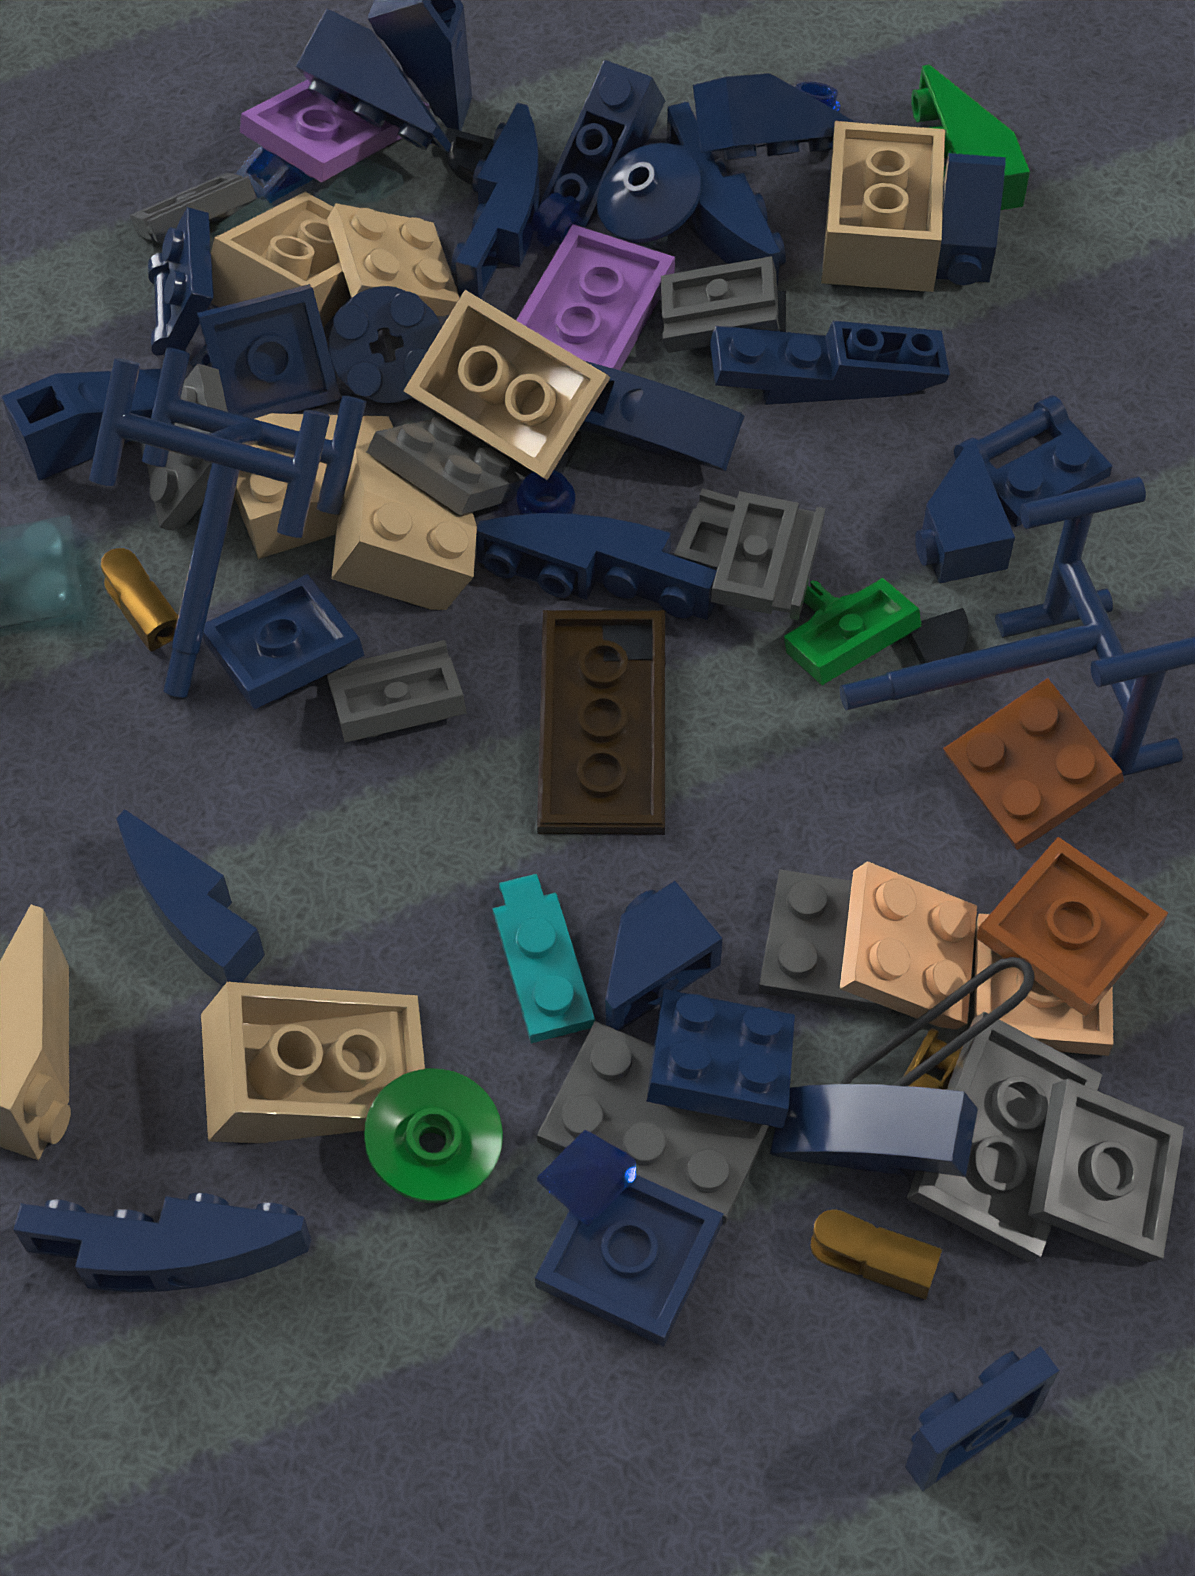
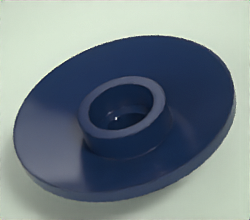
(649, 193)

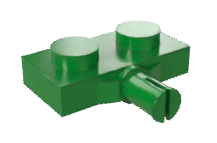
(849, 628)

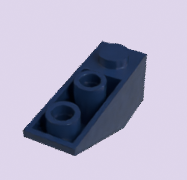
(431, 49)
(355, 66)
(761, 111)
(610, 125)
(62, 416)

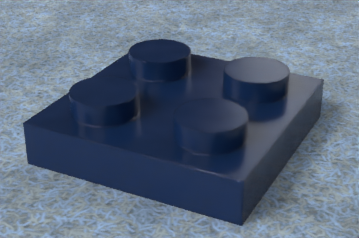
(271, 353)
(282, 641)
(722, 1058)
(633, 1258)
(963, 1428)

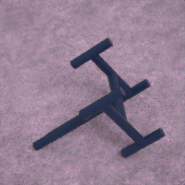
(229, 451)
(1069, 597)

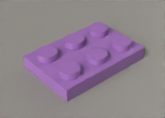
(314, 133)
(597, 296)

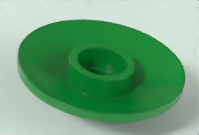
(439, 1104)

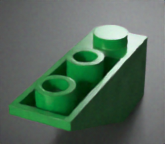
(971, 130)

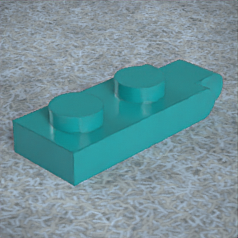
(541, 961)

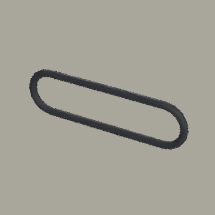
(941, 1007)

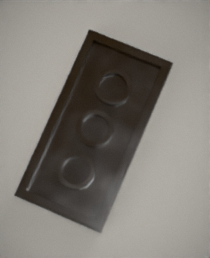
(600, 727)

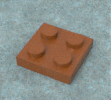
(1033, 764)
(1072, 925)

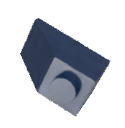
(970, 217)
(965, 523)
(658, 947)

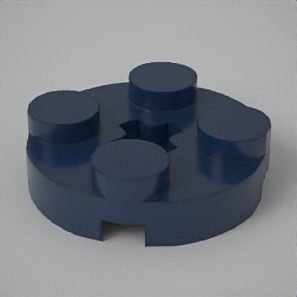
(358, 326)

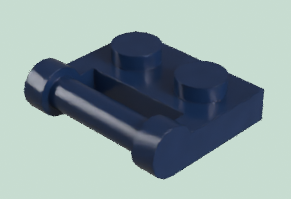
(181, 281)
(1051, 469)

